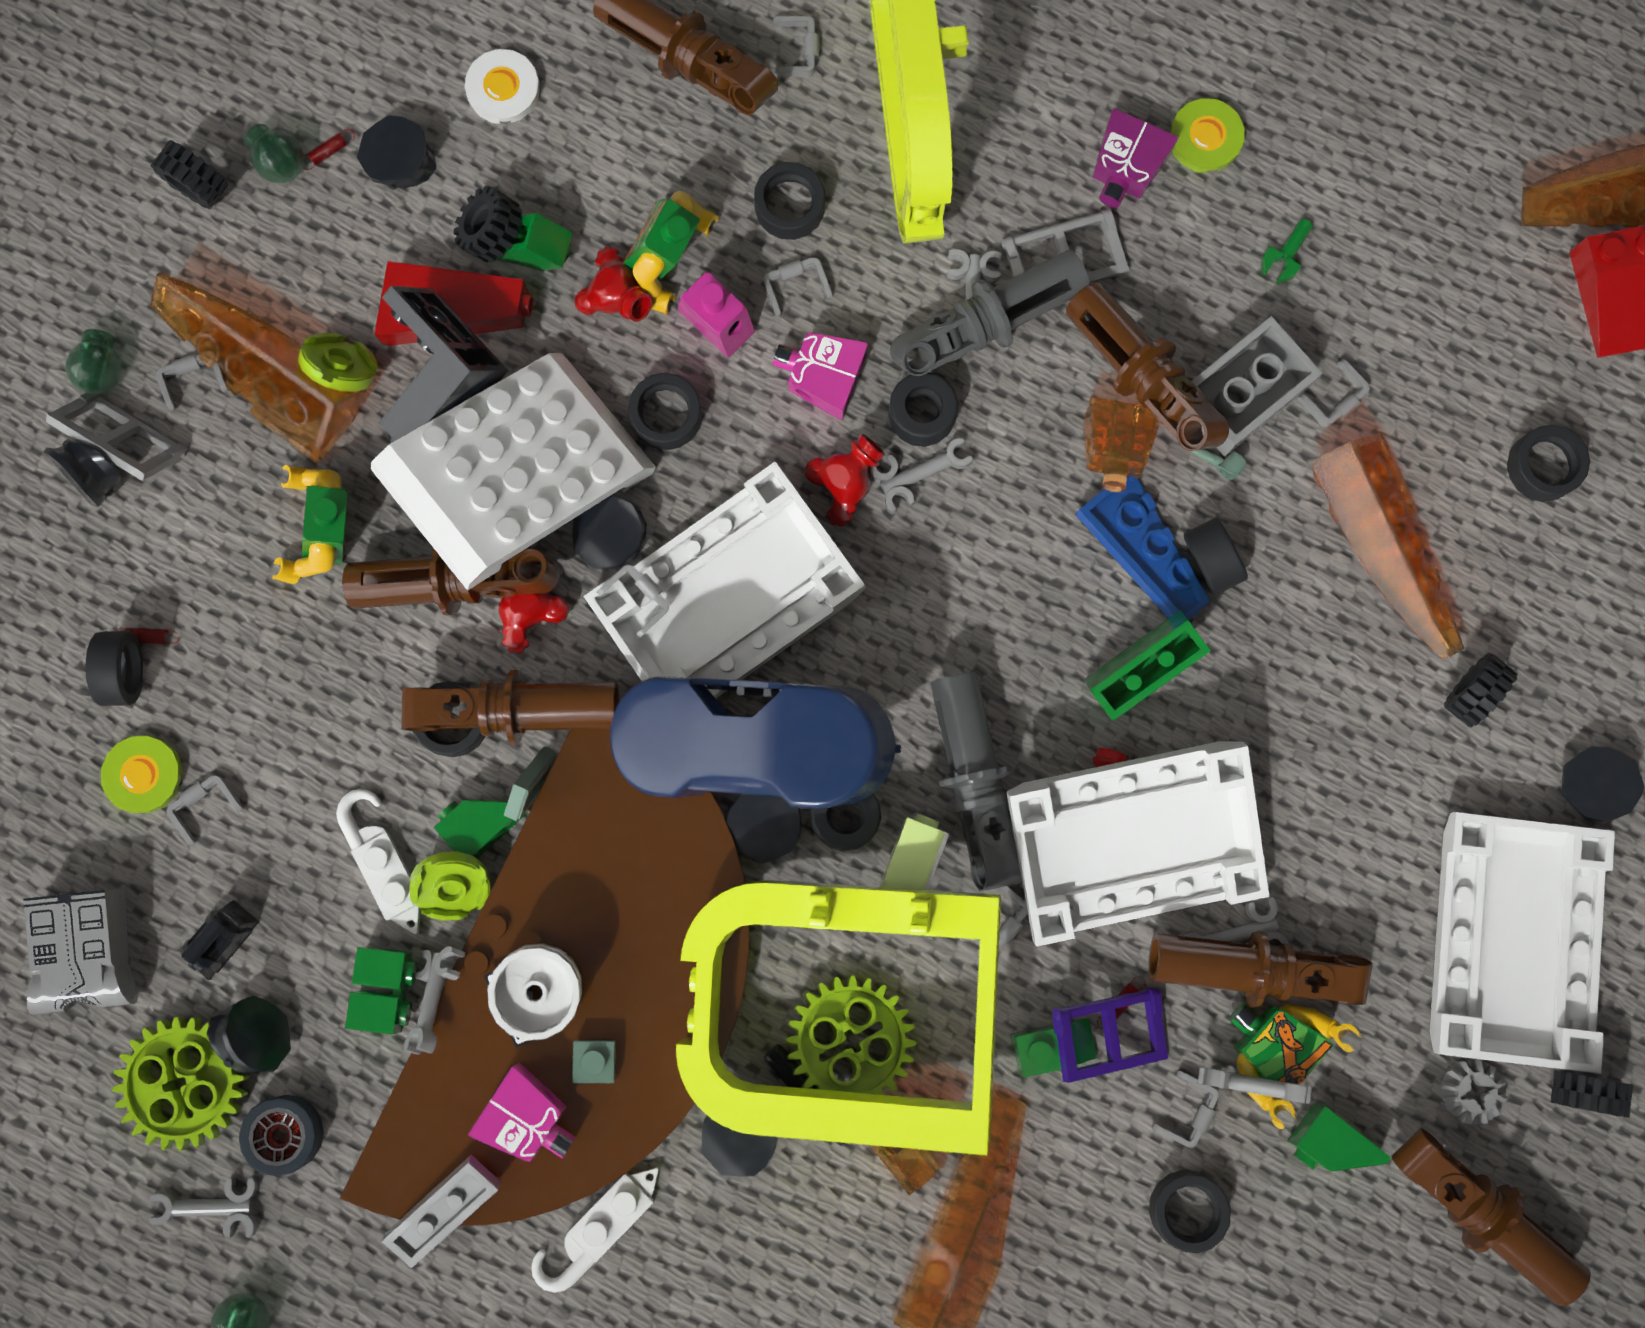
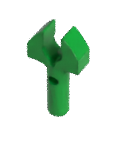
(1287, 252)

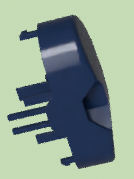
(805, 745)

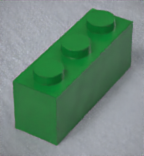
(1146, 665)

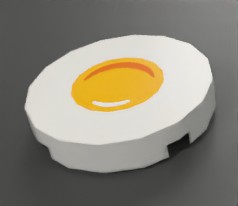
(502, 86)

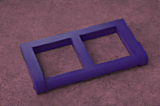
(1063, 1030)

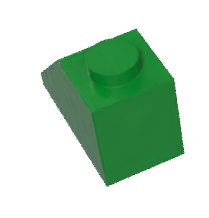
(539, 244)
(474, 825)
(1038, 1049)
(1332, 1143)

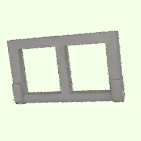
(1058, 231)
(61, 419)

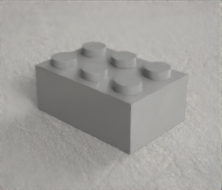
(1256, 381)

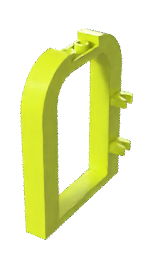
(916, 110)
(828, 1113)

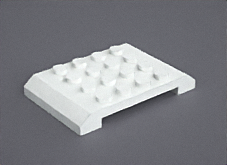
(510, 466)
(734, 586)
(1138, 839)
(1520, 942)

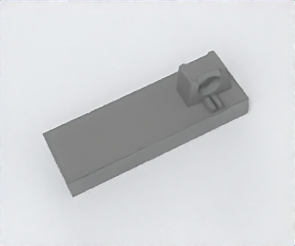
(441, 1211)

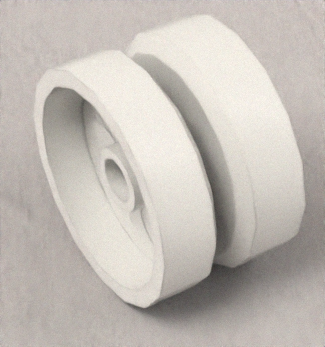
(513, 1004)

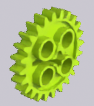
(833, 1008)
(145, 1095)

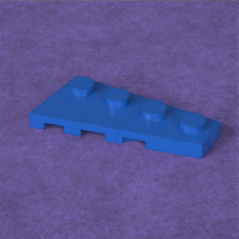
(1144, 548)

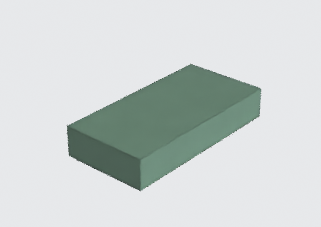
(530, 783)

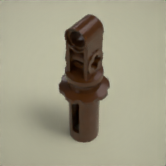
(690, 50)
(1147, 369)
(440, 585)
(512, 707)
(1258, 969)
(1493, 1218)

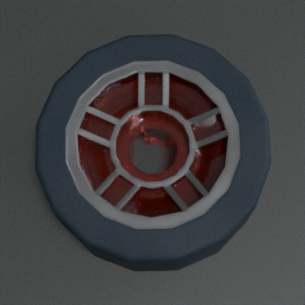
(264, 1121)

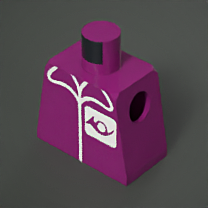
(1130, 157)

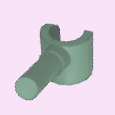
(1229, 467)

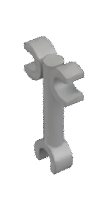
(974, 268)
(895, 484)
(1262, 923)
(436, 970)
(1255, 1085)
(238, 1206)

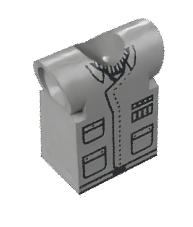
(78, 951)

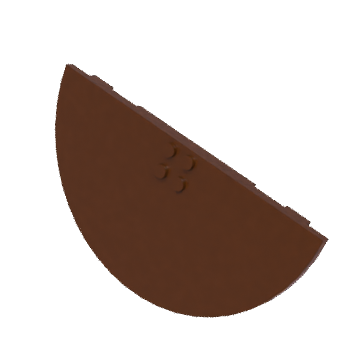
(616, 890)

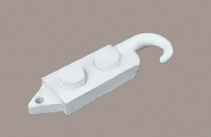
(379, 863)
(600, 1228)

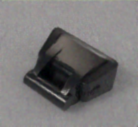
(218, 939)

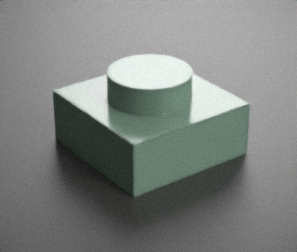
(594, 1061)

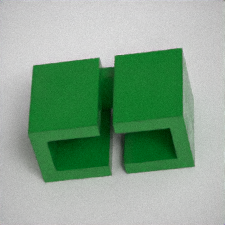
(375, 1010)

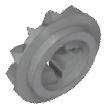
(1457, 1083)

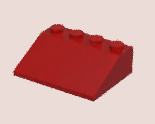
(1613, 289)

